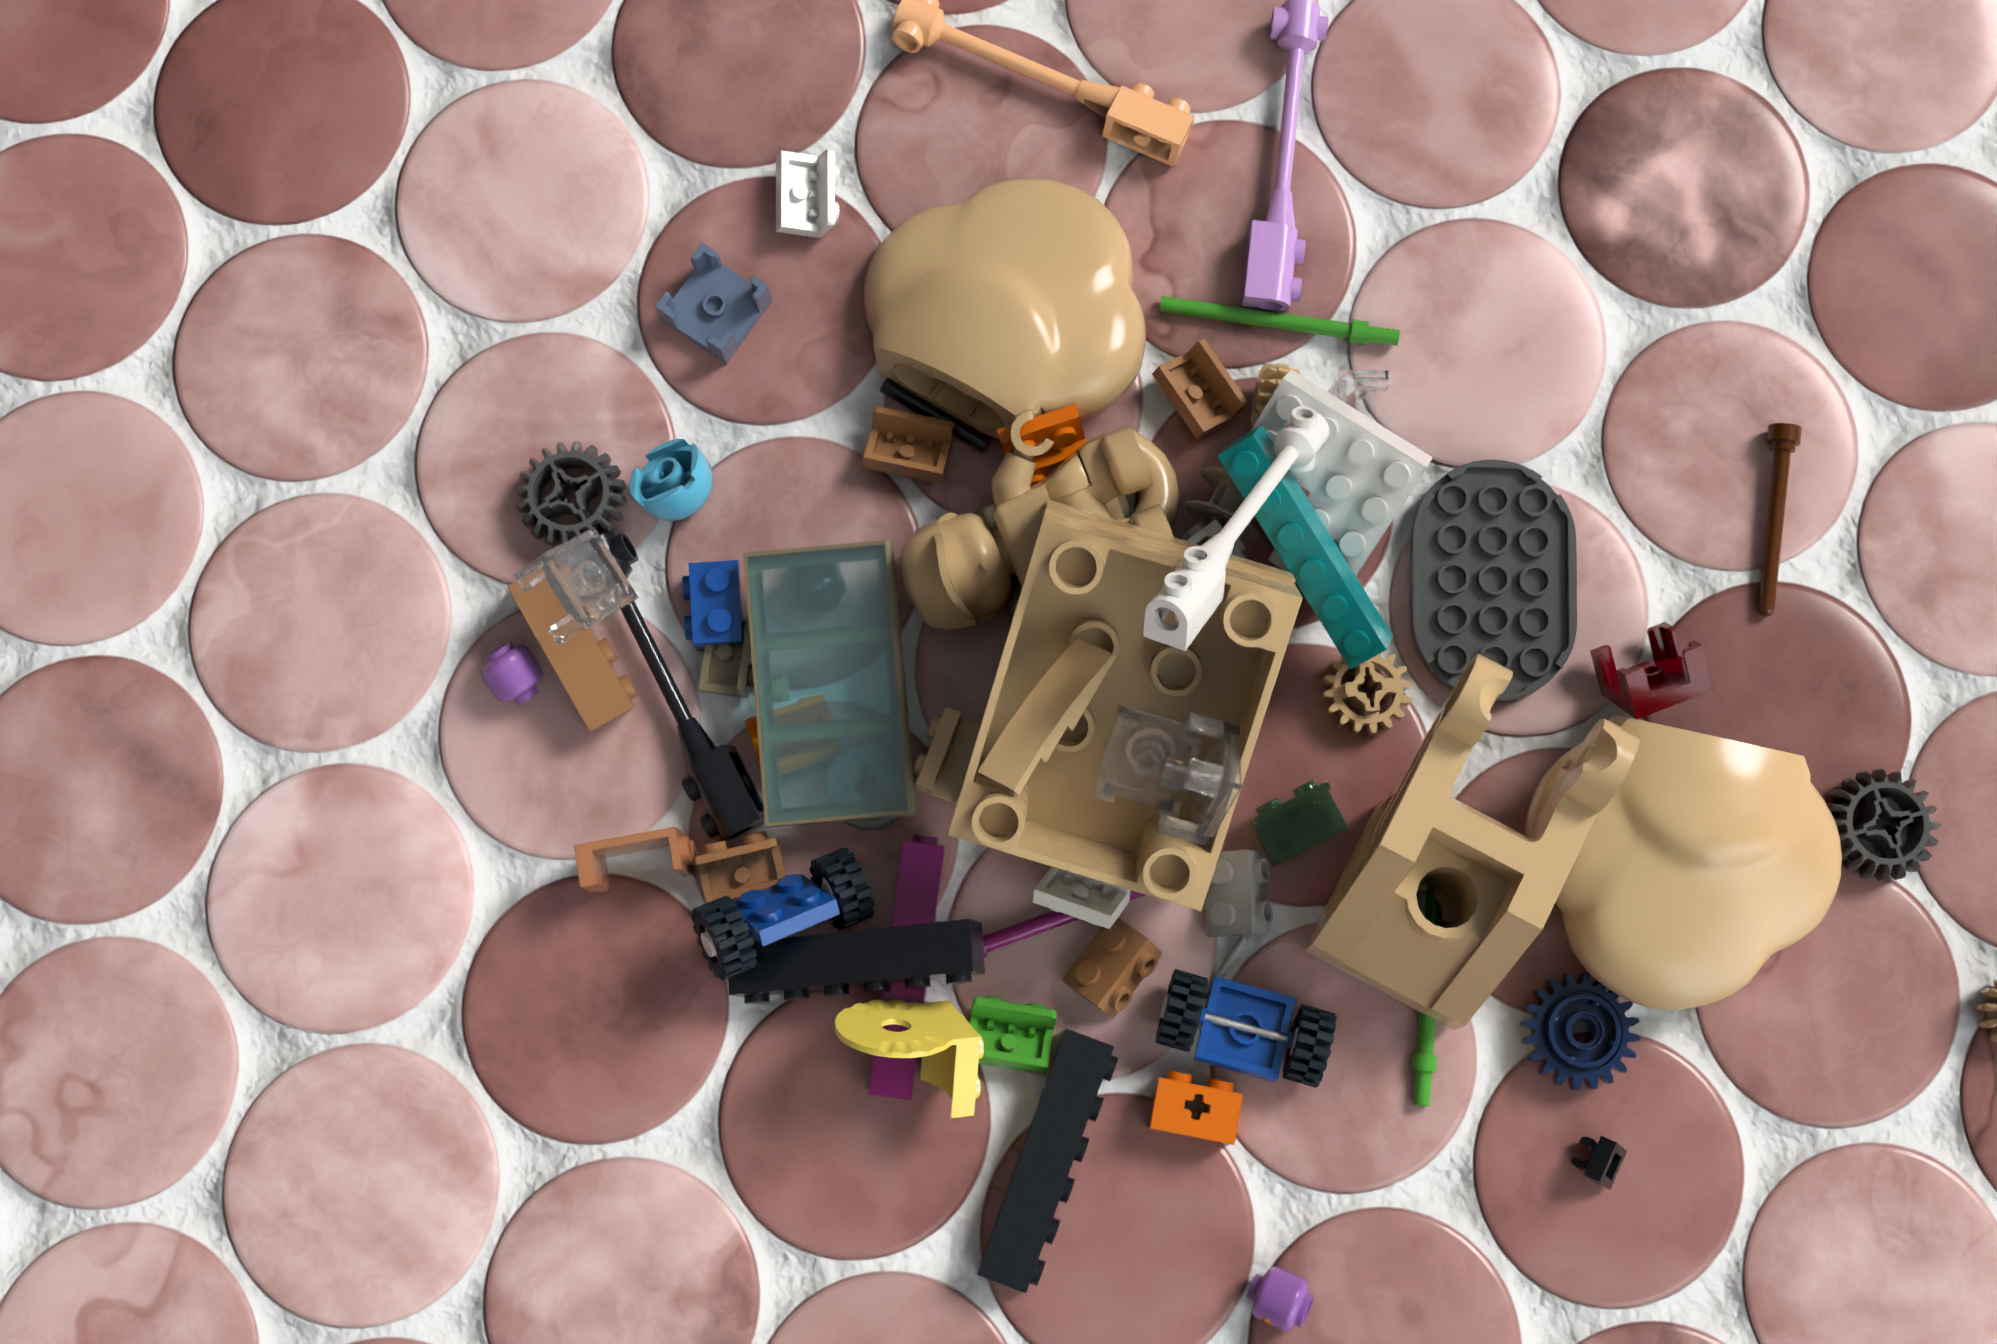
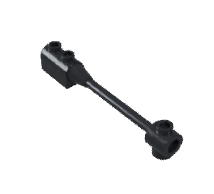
(714, 773)

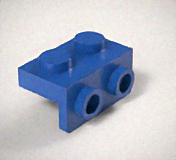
(715, 604)

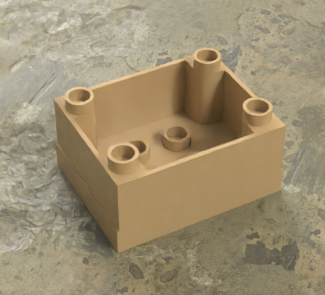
(1094, 584)

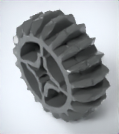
(584, 488)
(1887, 841)

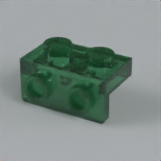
(1298, 823)

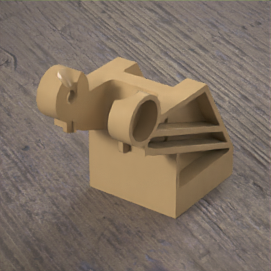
(1483, 874)

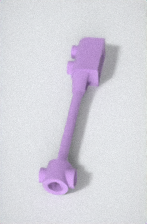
(1274, 242)

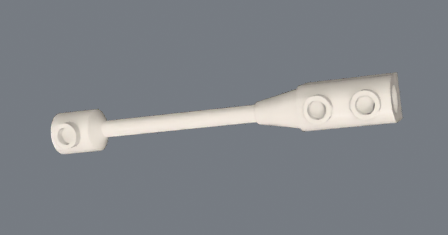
(1199, 579)

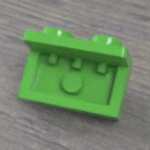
(1014, 1033)

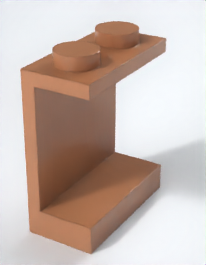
(592, 855)

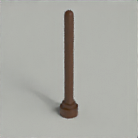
(1783, 441)

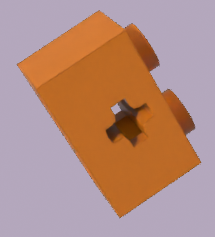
(1221, 1113)

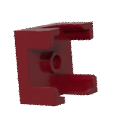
(1658, 681)

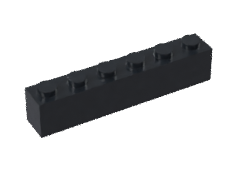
(863, 959)
(1046, 1160)

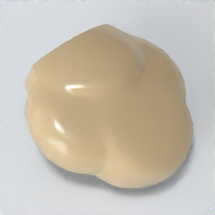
(1008, 304)
(1696, 867)

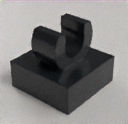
(1604, 1163)

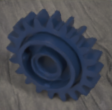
(1553, 1036)

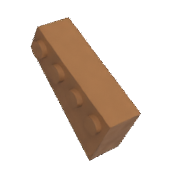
(581, 662)

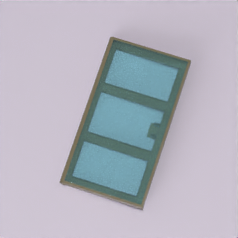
(829, 683)

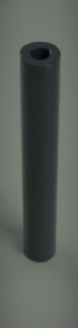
(925, 408)

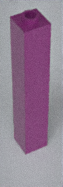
(914, 904)

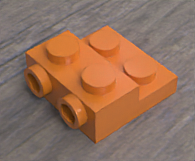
(1060, 426)

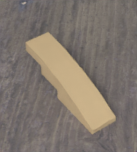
(1045, 714)

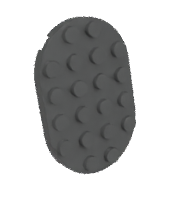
(1493, 575)

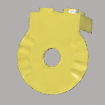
(936, 1033)

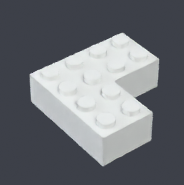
(1358, 472)

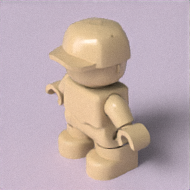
(963, 569)

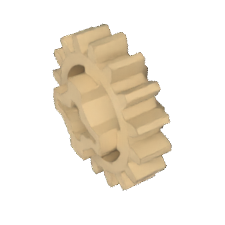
(1370, 707)

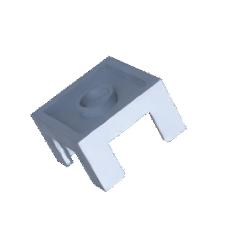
(715, 305)

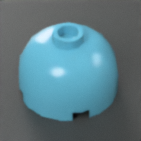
(673, 481)

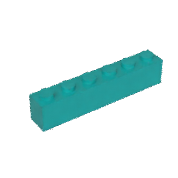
(1309, 552)

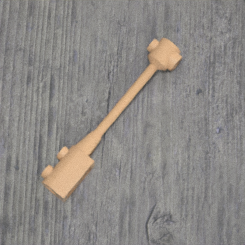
(1130, 114)

